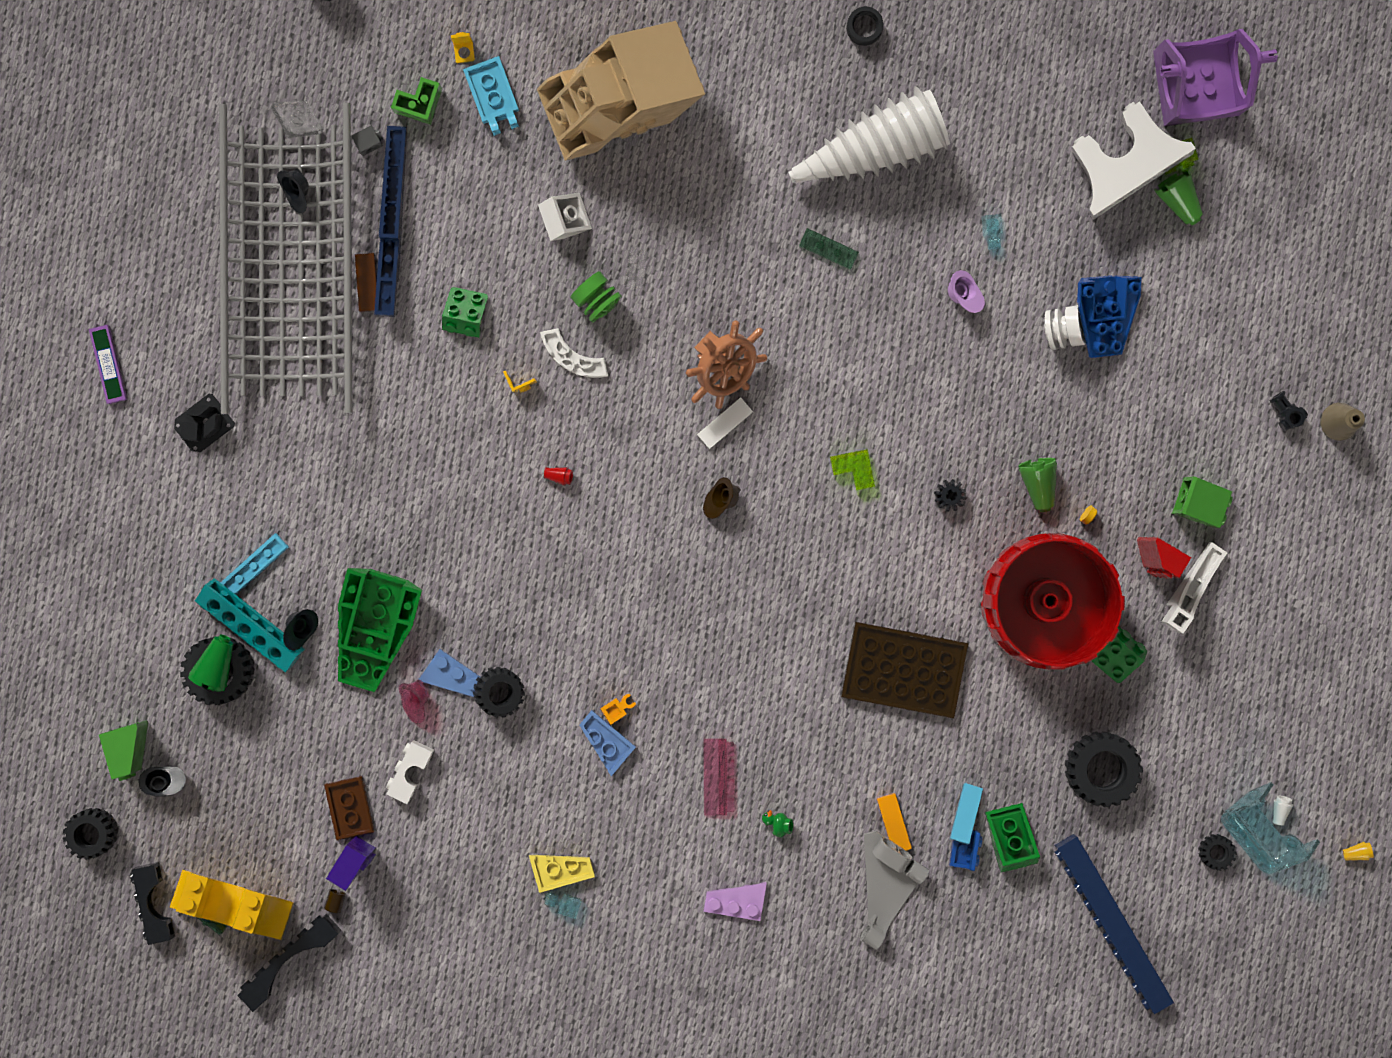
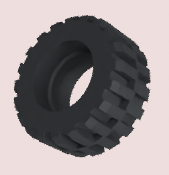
(1125, 782)

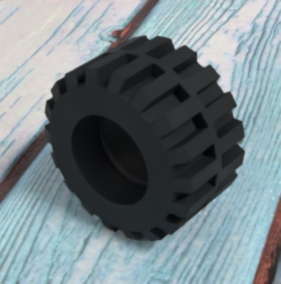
(505, 706)
(75, 838)

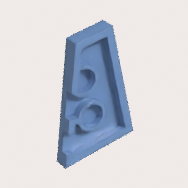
(449, 674)
(607, 741)

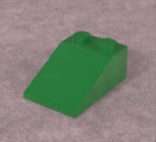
(1012, 838)

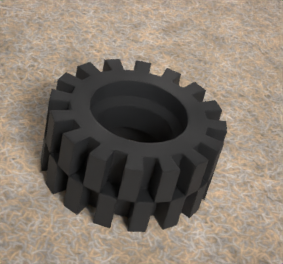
(1227, 857)

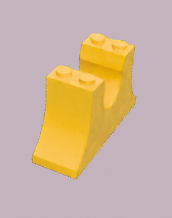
(231, 905)

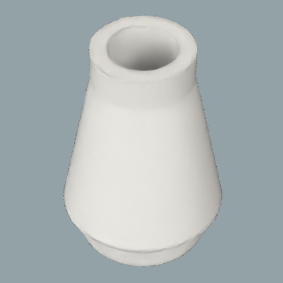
(1282, 808)

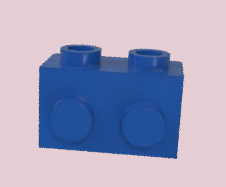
(966, 855)

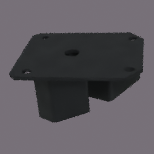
(195, 432)

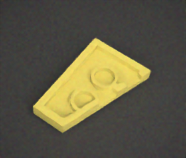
(560, 870)

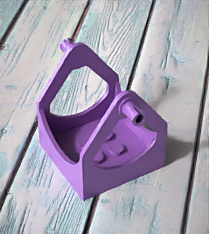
(1203, 77)

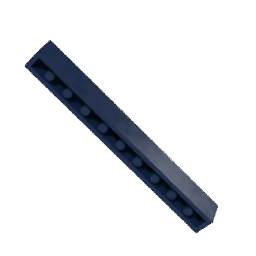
(1113, 923)

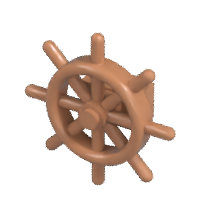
(719, 357)

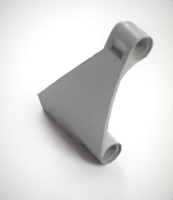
(890, 881)

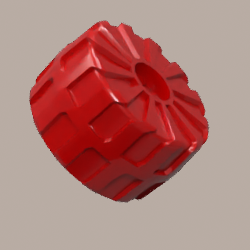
(1084, 605)

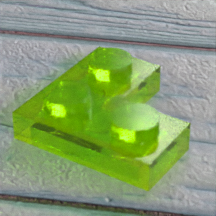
(858, 464)

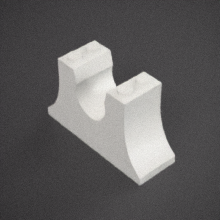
(1120, 177)

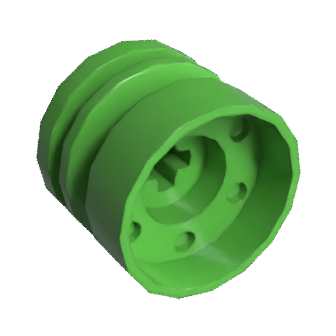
(597, 298)

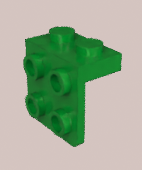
(464, 312)
(1121, 656)

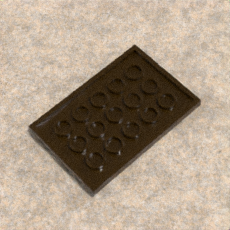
(904, 670)

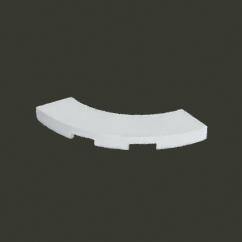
(571, 360)

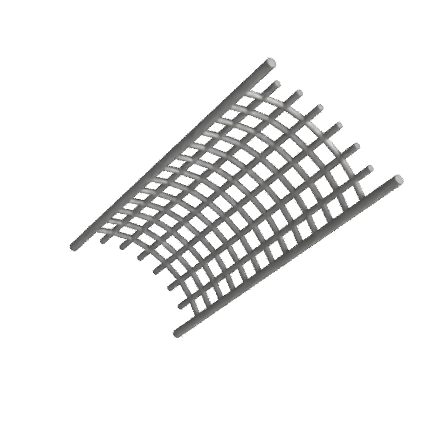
(224, 259)

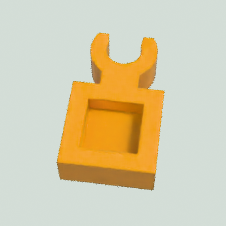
(615, 710)

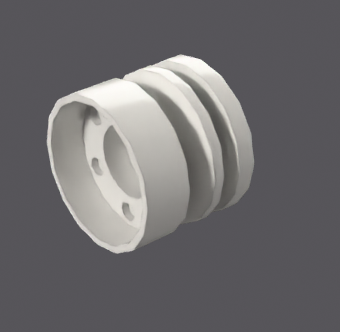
(1060, 328)

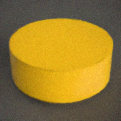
(1088, 515)

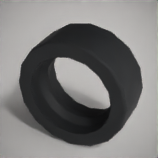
(864, 41)

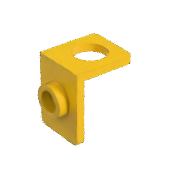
(462, 40)
(523, 387)

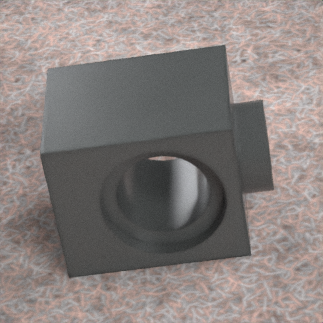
(367, 140)

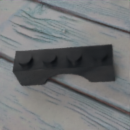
(156, 926)

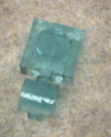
(992, 226)
(568, 904)

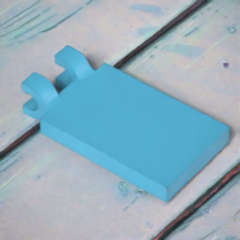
(492, 93)

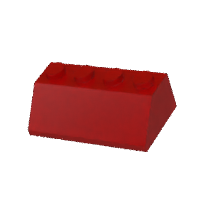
(1162, 558)

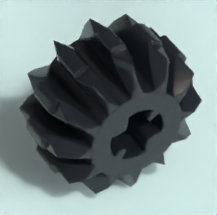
(952, 488)

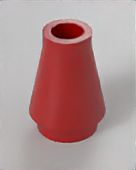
(559, 475)

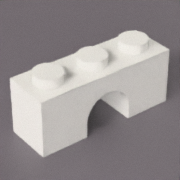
(401, 786)

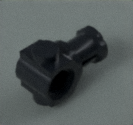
(1286, 409)

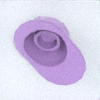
(965, 292)

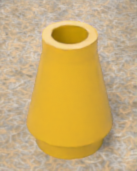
(1361, 851)

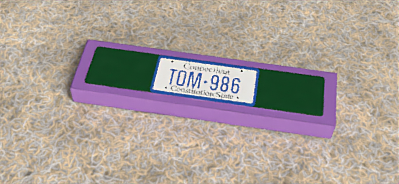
(108, 364)

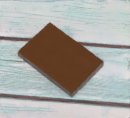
(349, 808)

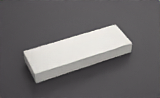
(725, 423)

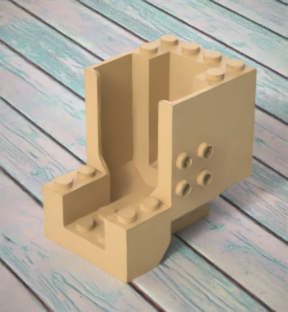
(621, 89)

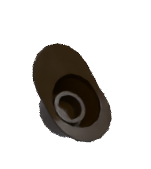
(720, 497)

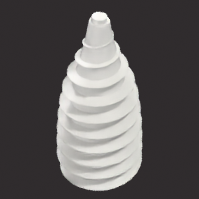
(879, 141)

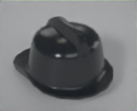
(295, 188)
(299, 628)
(162, 781)

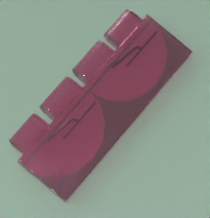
(716, 783)

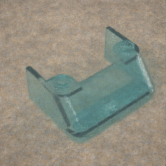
(1259, 836)

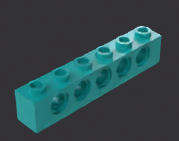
(247, 624)

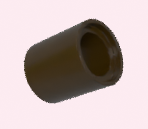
(334, 901)

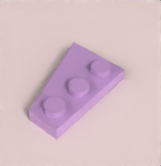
(737, 902)

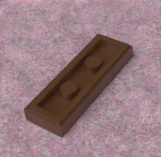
(366, 281)

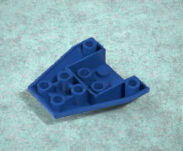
(1107, 312)

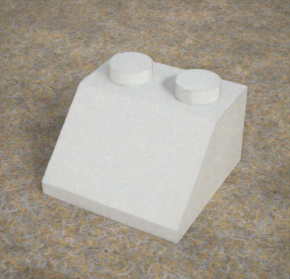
(564, 216)

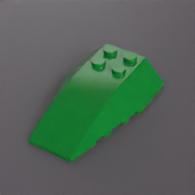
(373, 624)

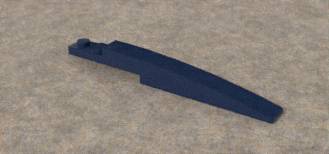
(391, 221)

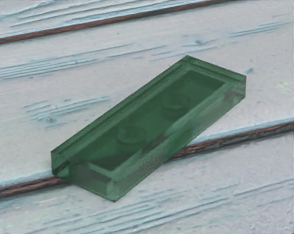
(828, 249)

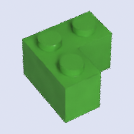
(421, 105)

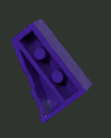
(353, 859)

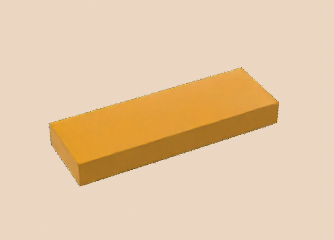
(893, 821)

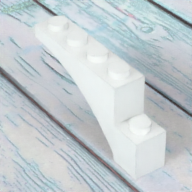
(1188, 594)

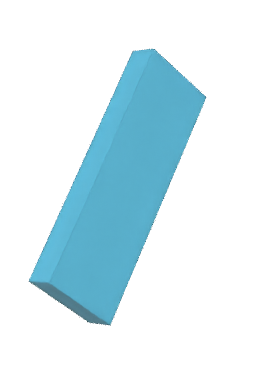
(966, 813)

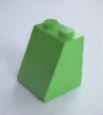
(1202, 502)
(124, 749)

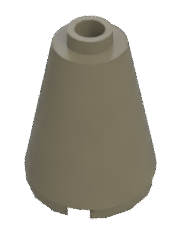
(1341, 421)

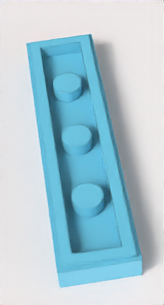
(255, 564)

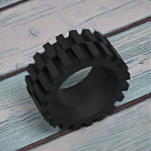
(238, 684)

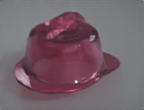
(414, 698)

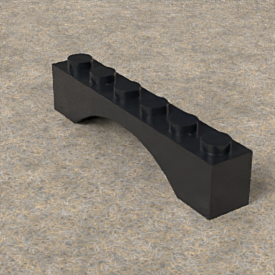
(318, 936)

